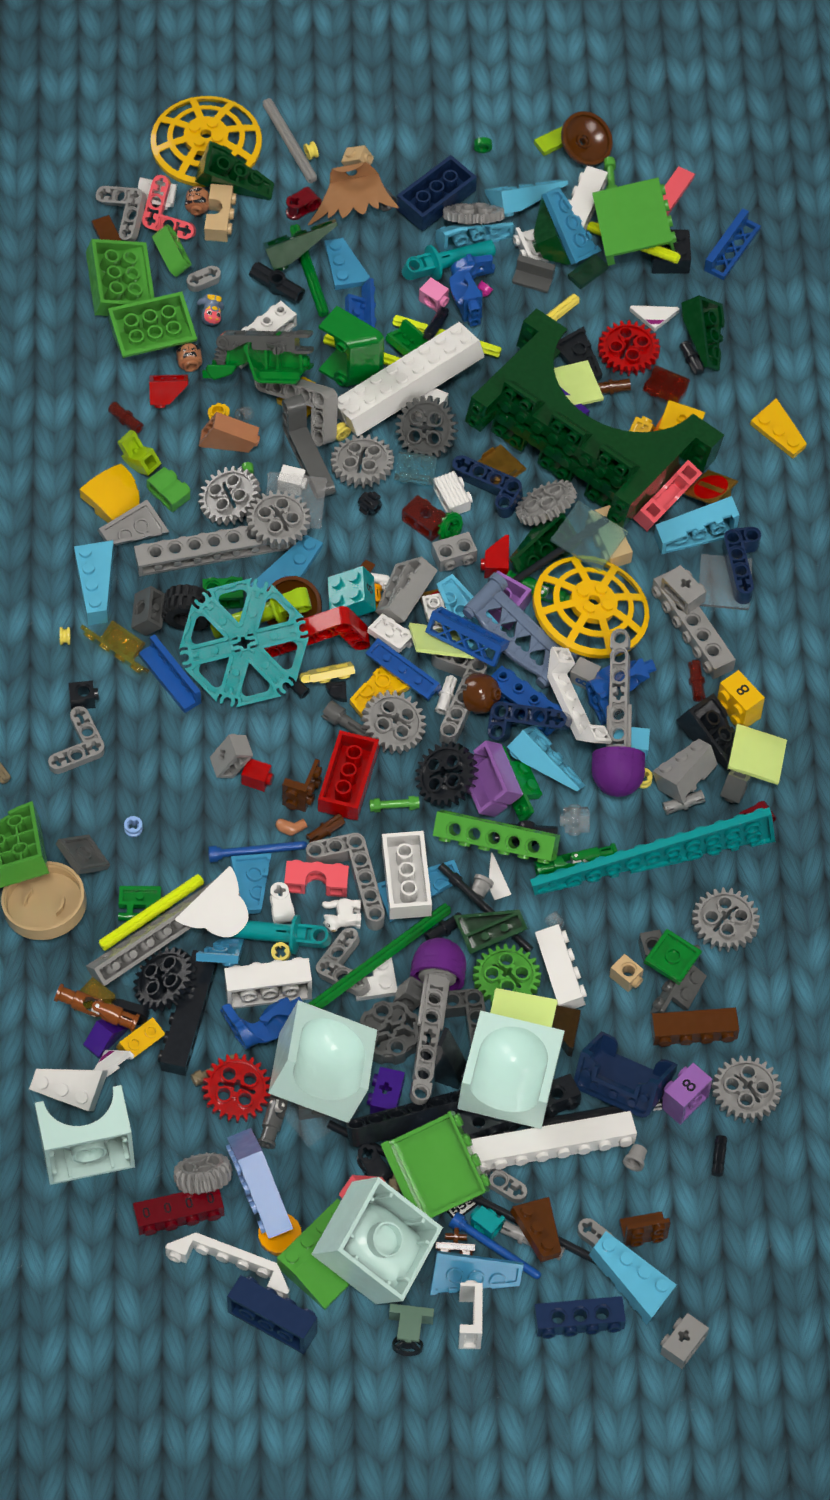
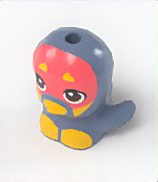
(212, 309)

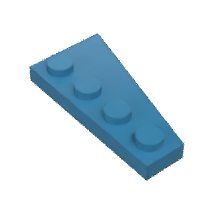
(573, 236)
(293, 562)
(437, 880)
(455, 1268)

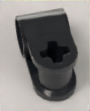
(373, 1166)

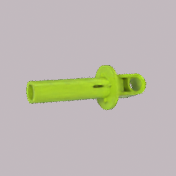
(273, 610)

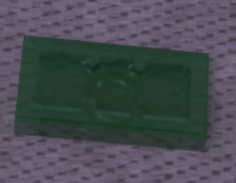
(587, 271)

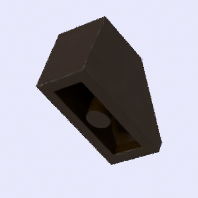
(567, 1020)

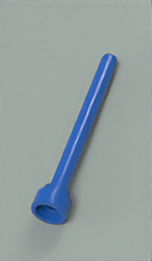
(216, 853)
(460, 1221)

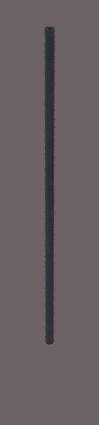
(479, 1200)

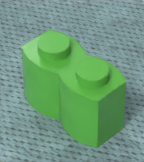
(168, 489)

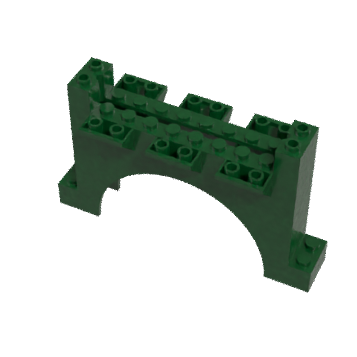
(617, 464)

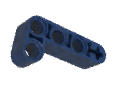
(468, 468)
(738, 549)
(530, 719)

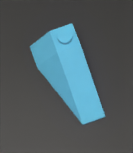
(516, 199)
(466, 234)
(455, 598)
(535, 751)

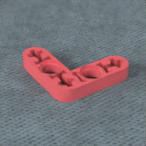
(159, 217)

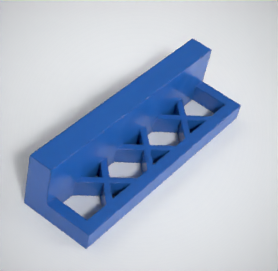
(733, 233)
(471, 631)
(403, 669)
(170, 675)

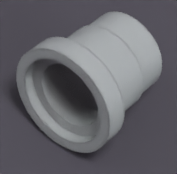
(481, 885)
(635, 1158)

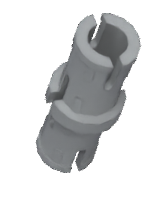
(691, 799)

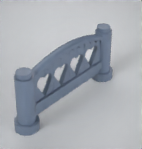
(492, 598)

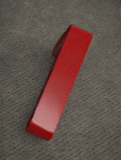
(328, 624)

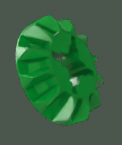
(455, 527)

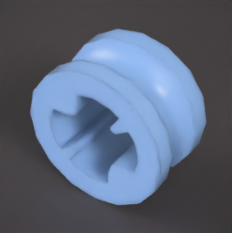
(133, 832)

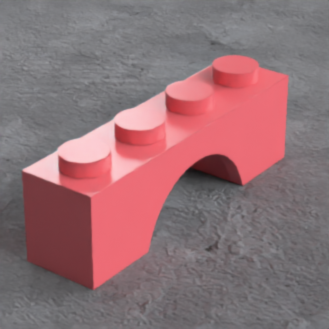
(667, 495)

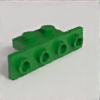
(528, 786)

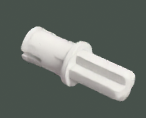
(446, 695)

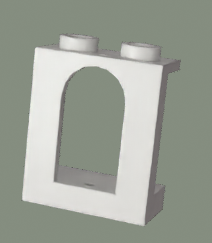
(471, 1335)

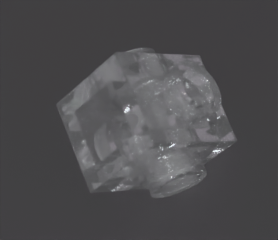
(575, 819)

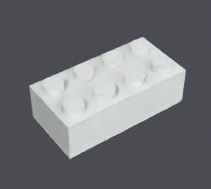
(406, 875)
(268, 982)

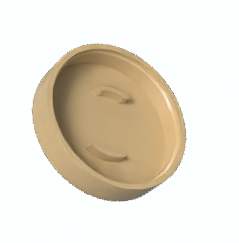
(45, 904)

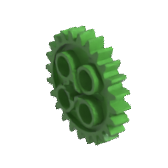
(506, 974)

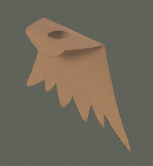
(353, 191)

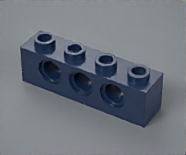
(588, 1308)

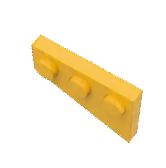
(779, 429)
(379, 682)

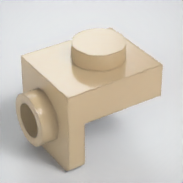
(357, 155)

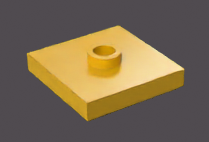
(676, 413)

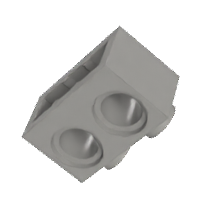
(452, 547)

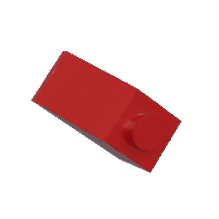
(496, 558)

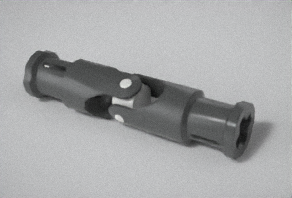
(272, 1122)

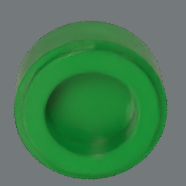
(483, 145)

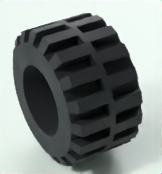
(178, 604)

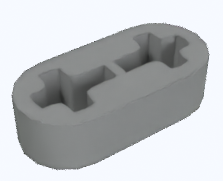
(203, 278)
(597, 1231)

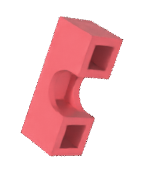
(300, 873)

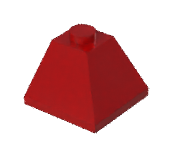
(166, 388)

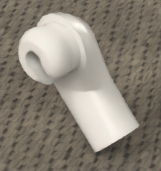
(381, 579)

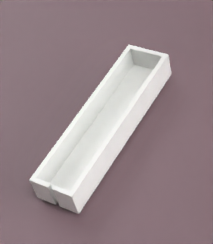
(409, 378)

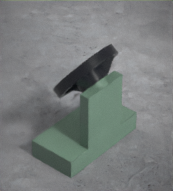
(409, 1327)

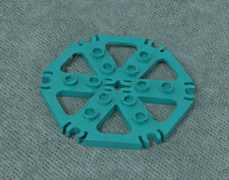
(256, 656)

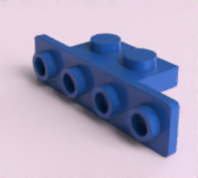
(363, 306)

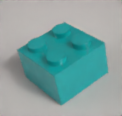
(354, 590)

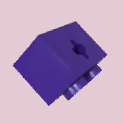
(389, 1081)

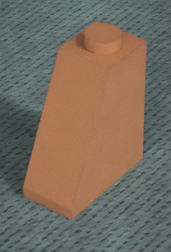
(229, 434)

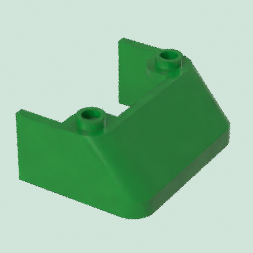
(361, 344)

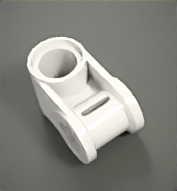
(281, 906)

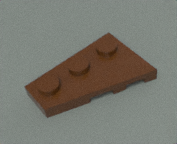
(538, 1227)

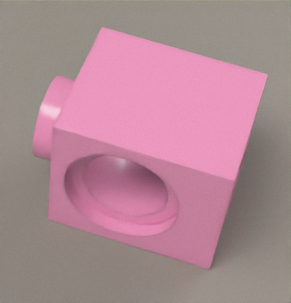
(434, 294)

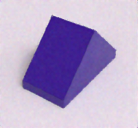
(103, 1037)

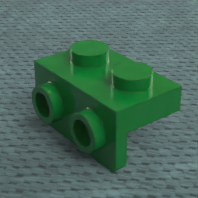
(406, 338)

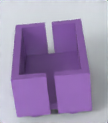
(495, 781)

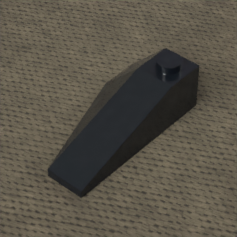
(709, 723)
(449, 1061)

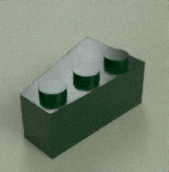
(490, 928)

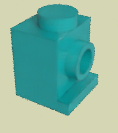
(486, 1221)

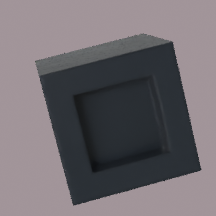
(79, 688)

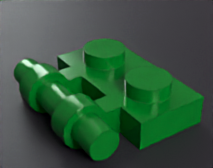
(137, 897)

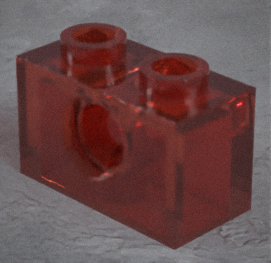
(414, 514)

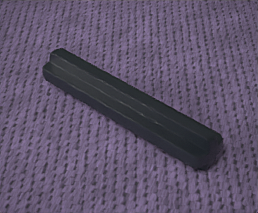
(436, 323)

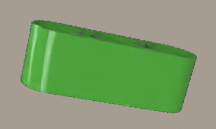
(171, 250)

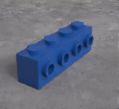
(520, 692)

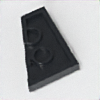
(576, 349)

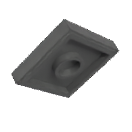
(83, 854)

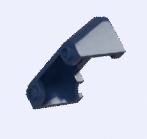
(619, 1079)

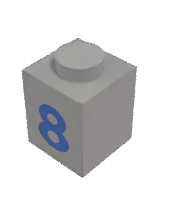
(583, 672)

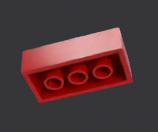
(348, 775)

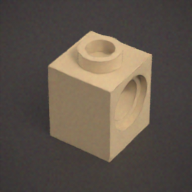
(625, 965)

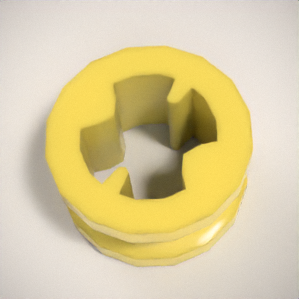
(311, 150)
(342, 431)
(65, 636)
(645, 784)
(274, 952)

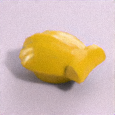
(221, 408)

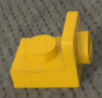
(642, 425)

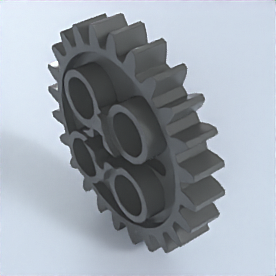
(428, 409)

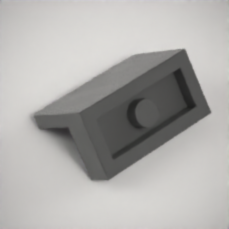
(534, 274)

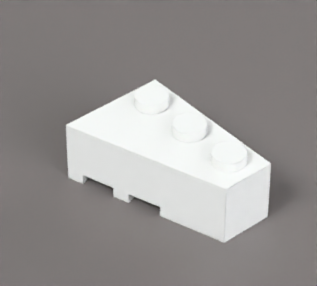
(73, 1087)

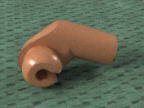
(290, 828)

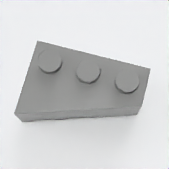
(405, 588)
(685, 770)

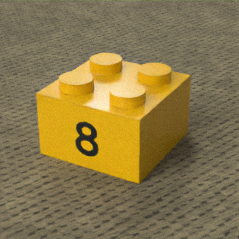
(741, 699)

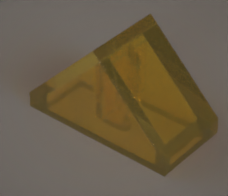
(97, 990)

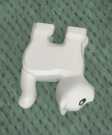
(345, 914)

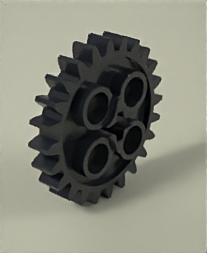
(446, 792)
(164, 979)

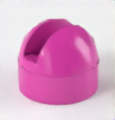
(485, 288)

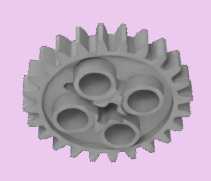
(473, 213)
(349, 456)
(242, 488)
(546, 502)
(293, 511)
(398, 706)
(740, 930)
(761, 1078)

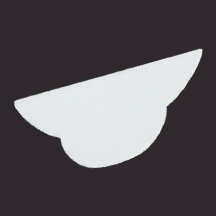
(218, 907)

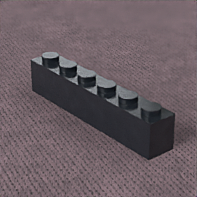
(187, 1020)

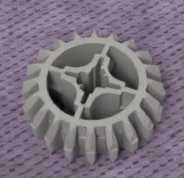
(202, 1173)

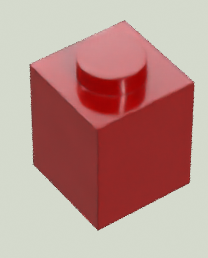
(257, 775)

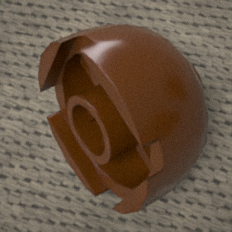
(481, 693)

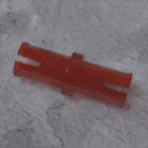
(125, 417)
(696, 680)

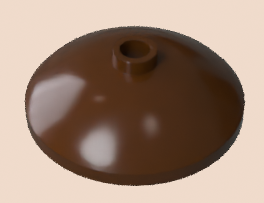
(592, 133)
(289, 583)

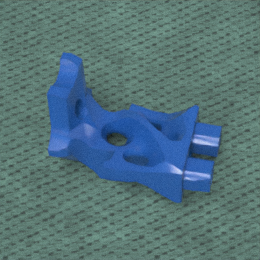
(463, 288)
(599, 688)
(263, 1031)

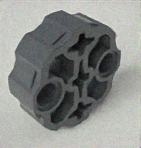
(400, 1035)

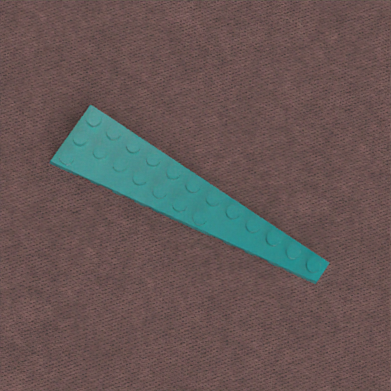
(743, 829)

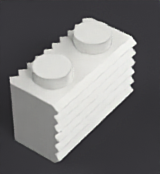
(451, 493)

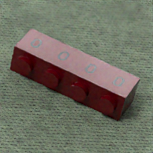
(177, 1210)

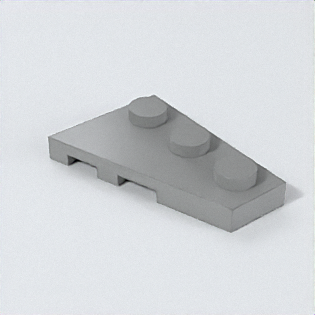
(134, 525)

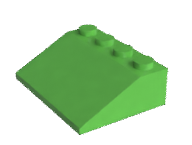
(118, 273)
(151, 324)
(307, 1271)

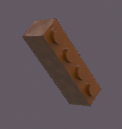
(694, 1026)

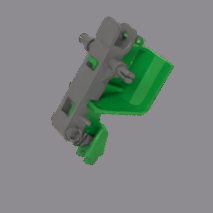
(270, 354)

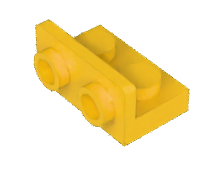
(141, 1038)

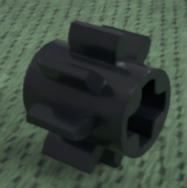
(369, 503)

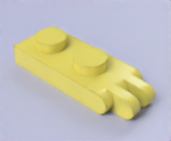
(326, 673)

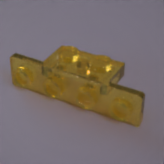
(121, 641)

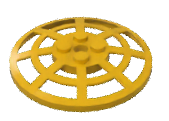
(199, 126)
(586, 610)

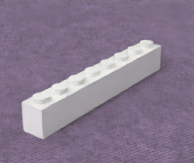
(555, 1141)

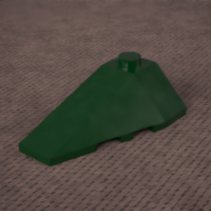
(547, 238)

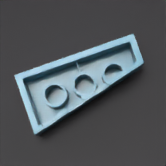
(697, 526)
(95, 575)
(632, 1276)

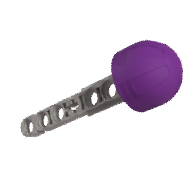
(618, 767)
(441, 969)

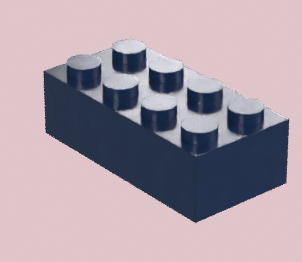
(440, 187)
(272, 1314)

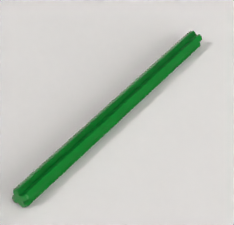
(380, 957)

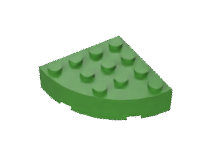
(21, 846)

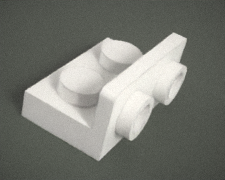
(145, 185)
(525, 245)
(391, 633)

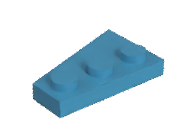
(344, 265)
(251, 877)
(224, 951)

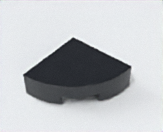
(337, 690)

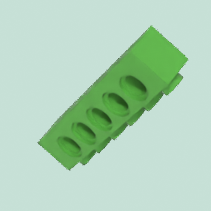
(547, 841)

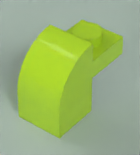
(136, 455)

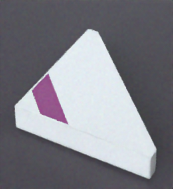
(654, 316)
(111, 1060)

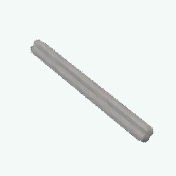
(289, 140)

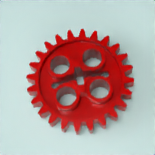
(621, 339)
(241, 1069)

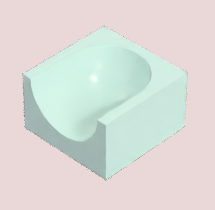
(323, 1061)
(510, 1069)
(87, 1149)
(377, 1240)

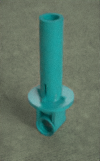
(432, 262)
(294, 934)

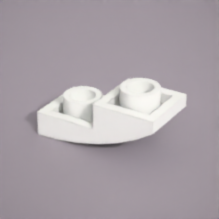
(430, 603)

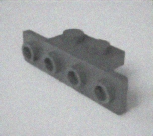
(680, 994)

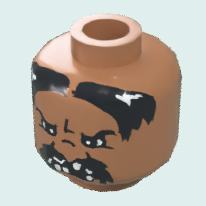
(197, 200)
(189, 357)

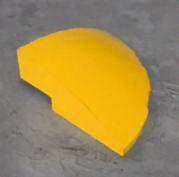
(111, 493)

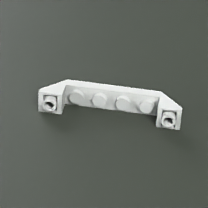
(559, 665)
(181, 1249)

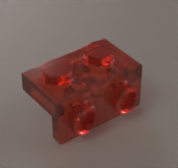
(666, 385)

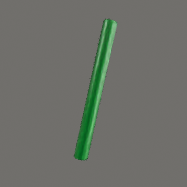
(312, 278)

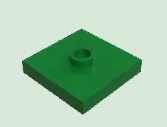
(672, 956)

